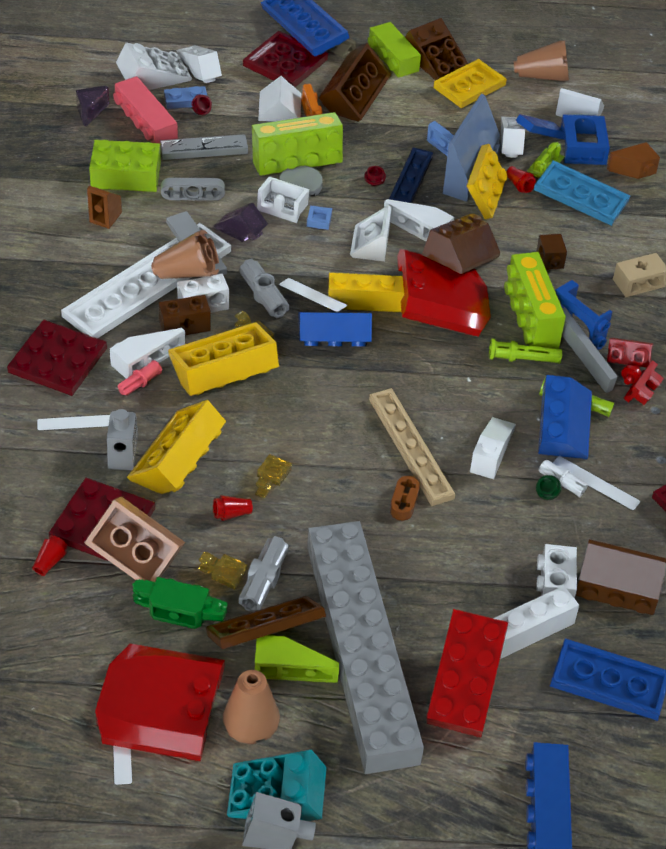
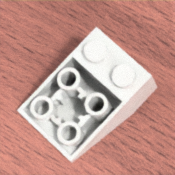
(152, 66)

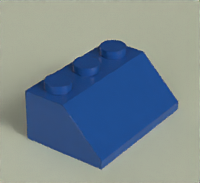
(335, 328)
(565, 418)

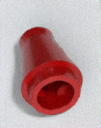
(521, 179)
(231, 507)
(50, 554)

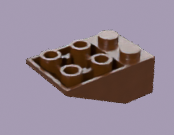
(437, 49)

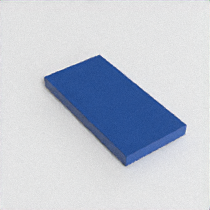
(610, 679)

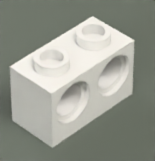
(212, 287)
(557, 569)

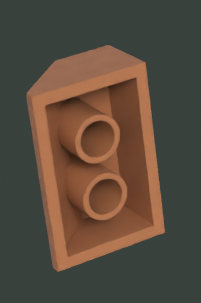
(134, 541)

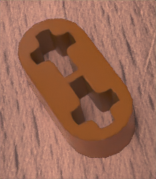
(401, 497)

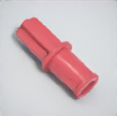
(140, 378)

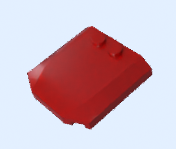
(442, 295)
(158, 701)

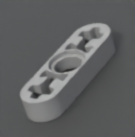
(200, 183)

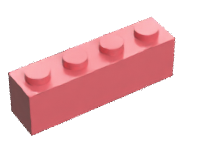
(145, 110)

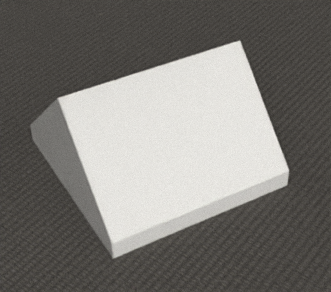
(279, 101)
(578, 104)
(371, 236)

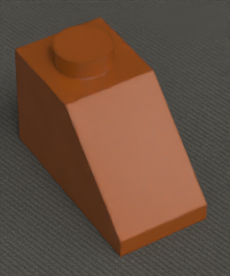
(634, 161)
(103, 207)

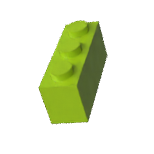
(394, 49)

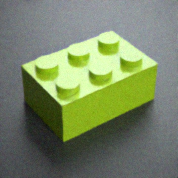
(125, 165)

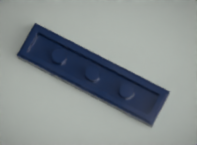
(411, 175)

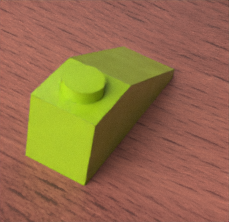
(288, 660)

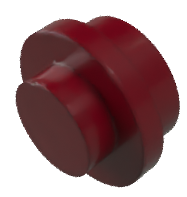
(201, 104)
(375, 175)

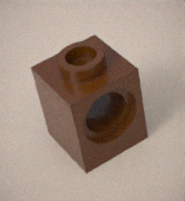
(552, 251)

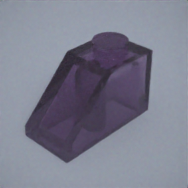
(242, 223)

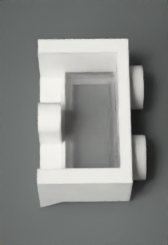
(282, 199)

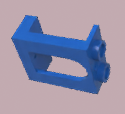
(585, 152)
(597, 325)

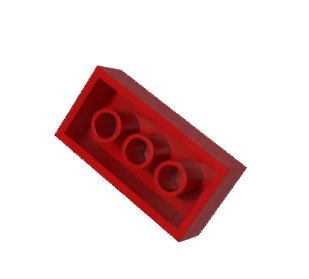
(467, 673)

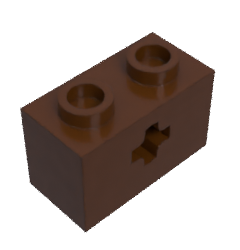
(186, 313)

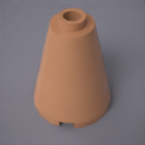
(544, 63)
(187, 259)
(251, 709)

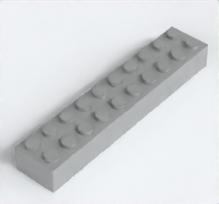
(364, 648)

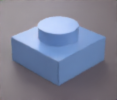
(319, 217)

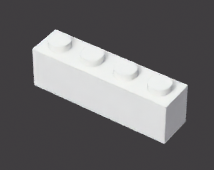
(538, 619)

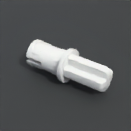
(566, 479)

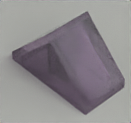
(91, 102)

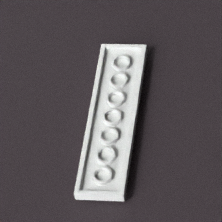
(127, 293)

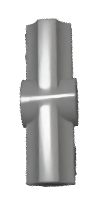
(264, 288)
(263, 574)

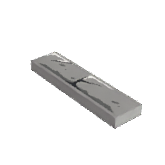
(203, 147)

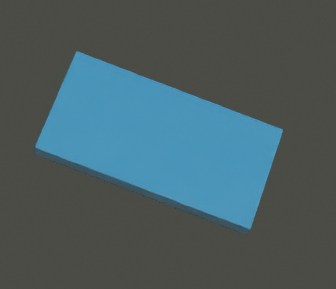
(582, 192)

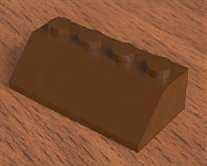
(355, 84)
(462, 244)

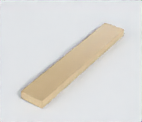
(412, 447)

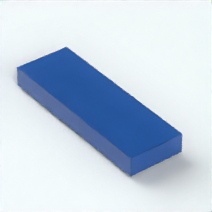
(540, 126)

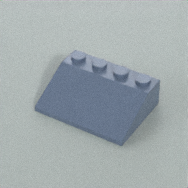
(476, 130)

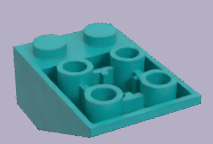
(290, 777)

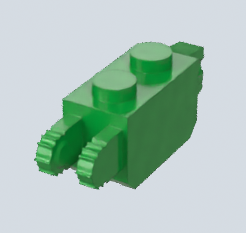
(178, 602)

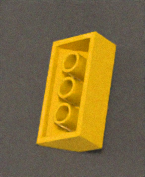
(367, 291)
(224, 358)
(178, 448)

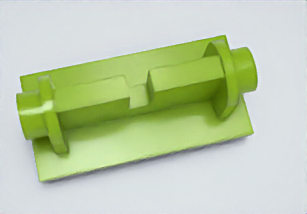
(545, 159)

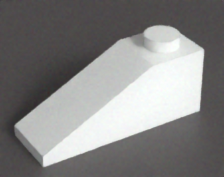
(201, 62)
(512, 137)
(417, 218)
(140, 350)
(491, 447)

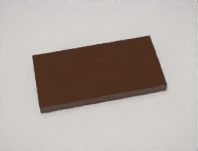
(265, 622)

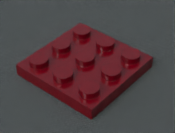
(283, 57)
(57, 357)
(87, 509)

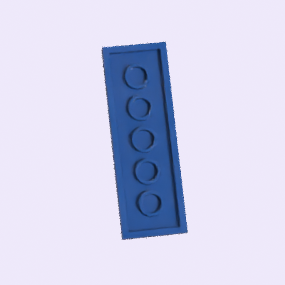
(307, 24)

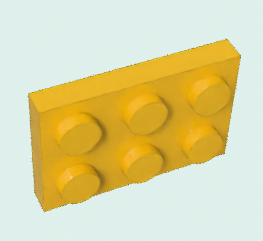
(468, 82)
(487, 181)

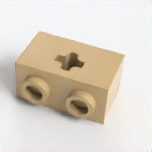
(640, 274)

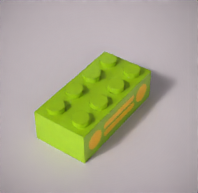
(297, 143)
(534, 301)

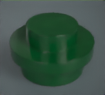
(548, 487)

